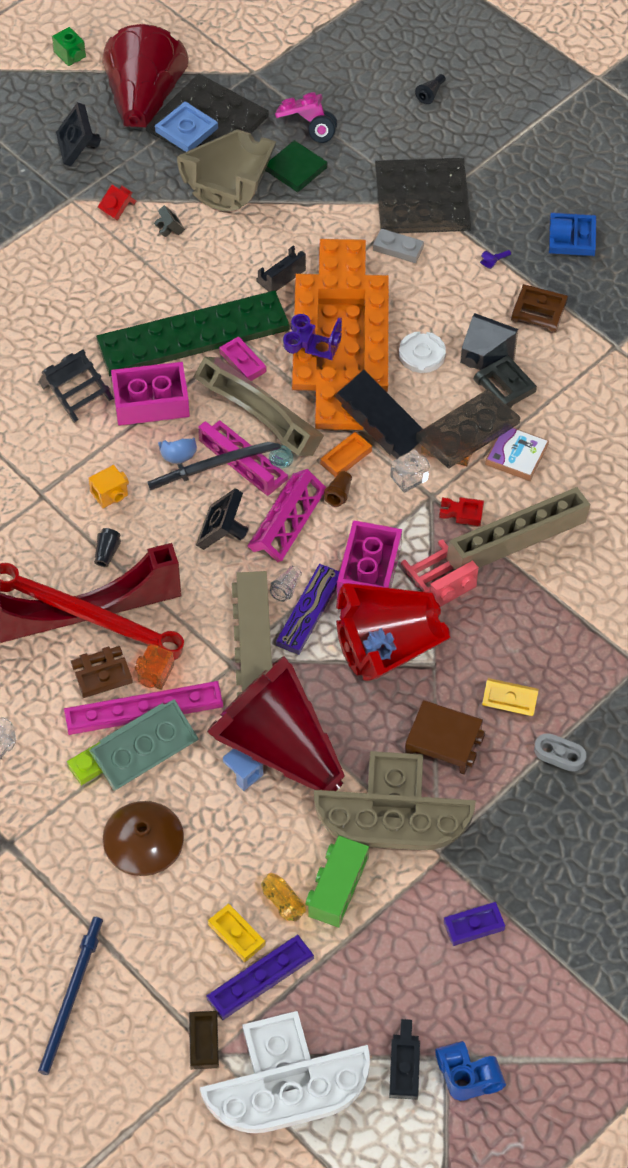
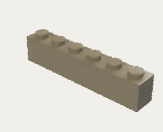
(519, 530)
(253, 626)

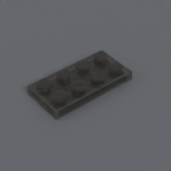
(468, 428)

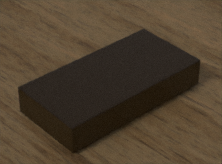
(203, 1040)

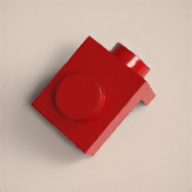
(116, 201)

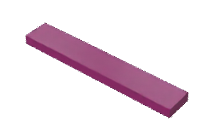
(126, 709)

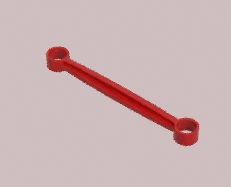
(88, 611)

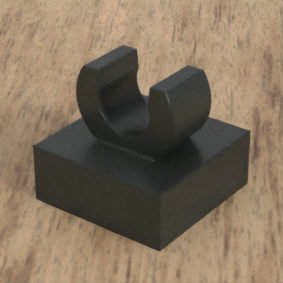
(169, 221)

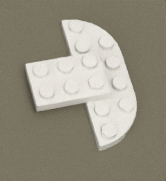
(286, 1082)

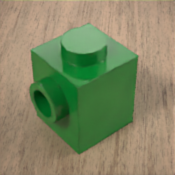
(68, 46)

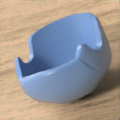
(178, 451)

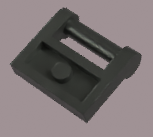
(509, 377)

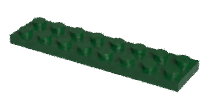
(193, 332)

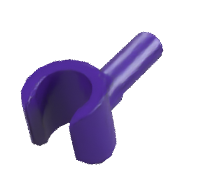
(490, 259)

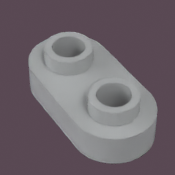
(560, 752)

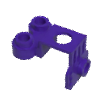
(304, 336)

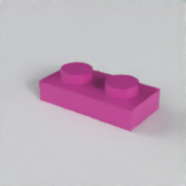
(242, 359)

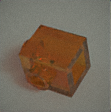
(154, 667)

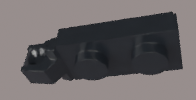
(404, 1063)

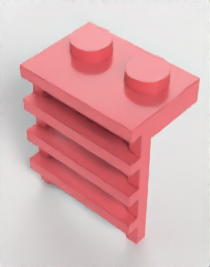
(450, 585)

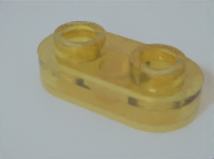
(283, 897)

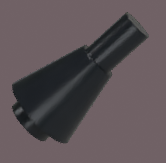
(427, 91)

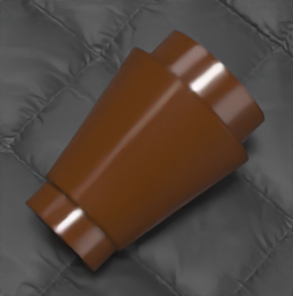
(338, 490)

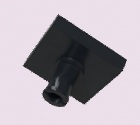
(76, 134)
(221, 520)

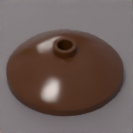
(145, 851)

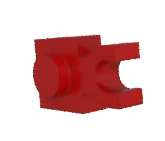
(466, 510)

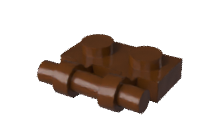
(103, 676)

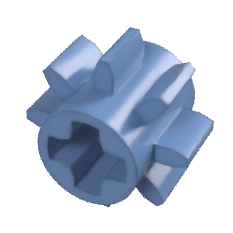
(380, 642)

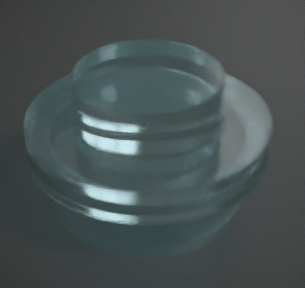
(281, 458)

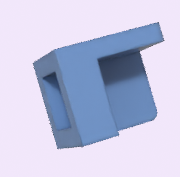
(244, 767)

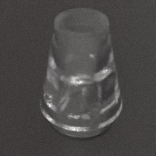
(284, 585)

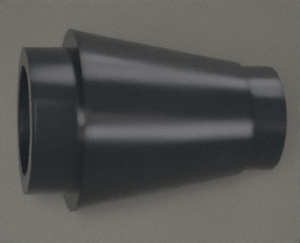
(106, 546)

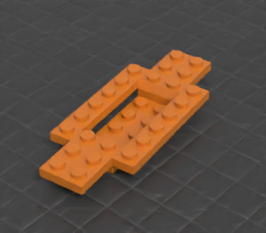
(363, 305)

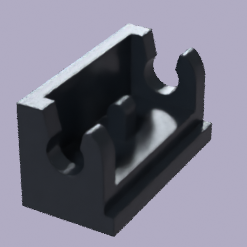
(283, 271)

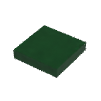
(296, 166)

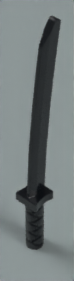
(184, 472)

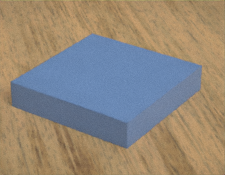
(186, 127)

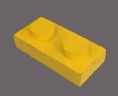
(510, 697)
(236, 932)

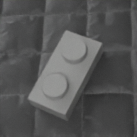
(398, 245)

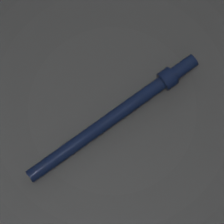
(88, 946)

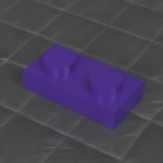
(474, 923)

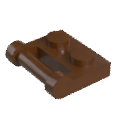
(542, 302)

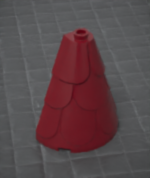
(142, 70)
(280, 729)

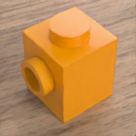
(108, 486)

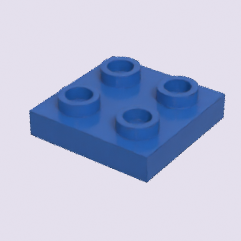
(572, 234)

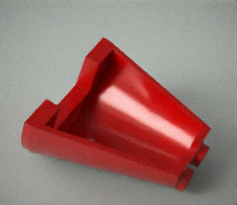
(404, 613)

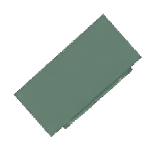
(143, 744)

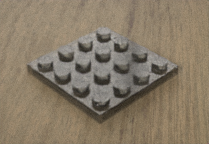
(218, 103)
(422, 195)

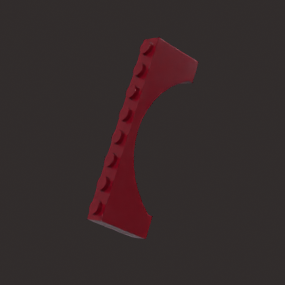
(148, 582)

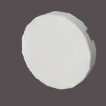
(422, 352)

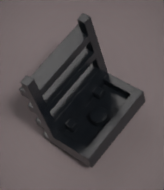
(68, 369)

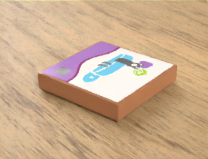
(517, 453)

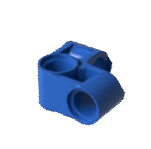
(482, 1075)

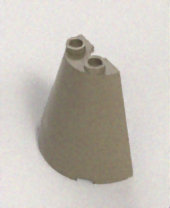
(226, 169)

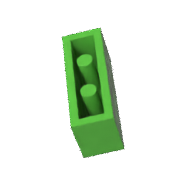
(337, 881)

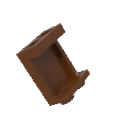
(445, 735)

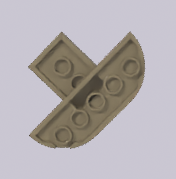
(393, 808)

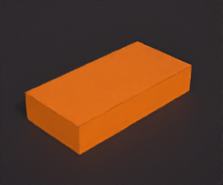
(346, 454)

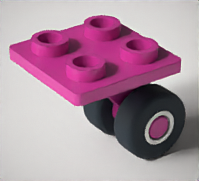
(322, 122)

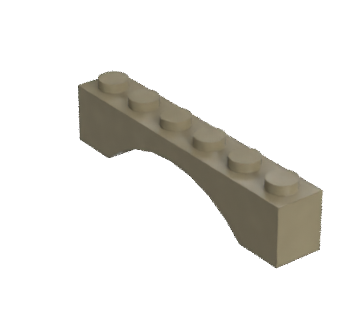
(285, 424)

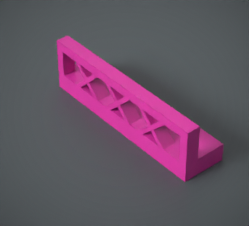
(247, 467)
(280, 512)

